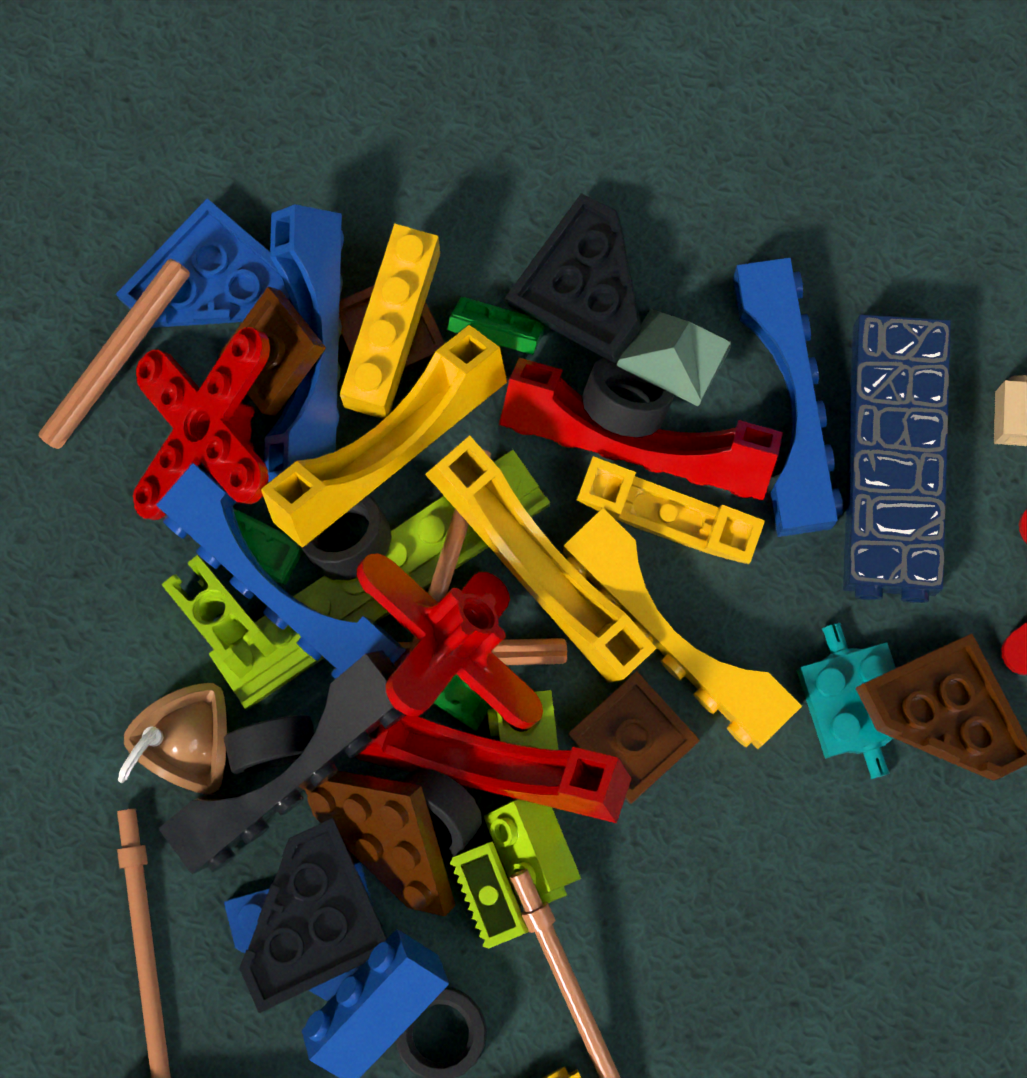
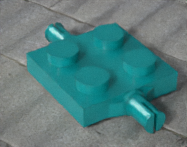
(835, 704)

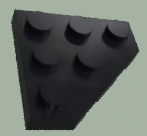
(583, 281)
(312, 920)

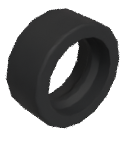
(617, 413)
(344, 564)
(268, 743)
(455, 810)
(471, 1053)

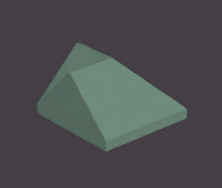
(675, 355)

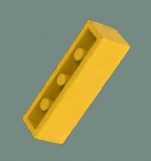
(390, 322)

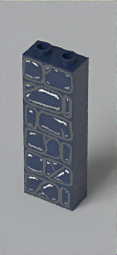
(897, 458)

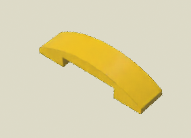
(669, 513)

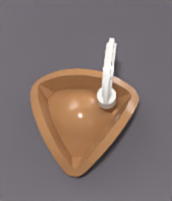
(181, 738)

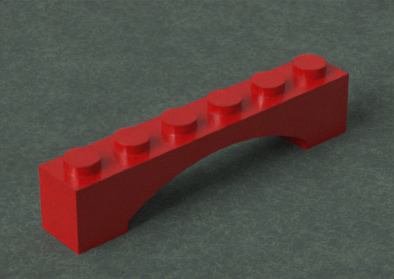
(728, 459)
(559, 779)

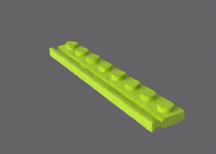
(413, 548)

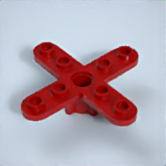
(206, 422)
(453, 640)

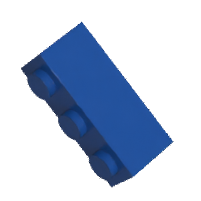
(374, 1006)

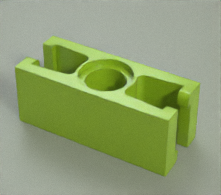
(228, 627)

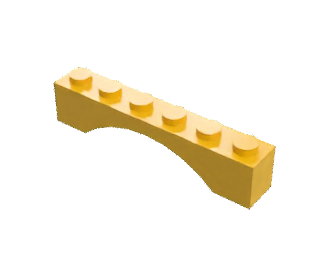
(323, 489)
(581, 611)
(747, 698)

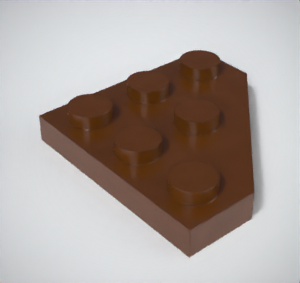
(950, 710)
(390, 834)

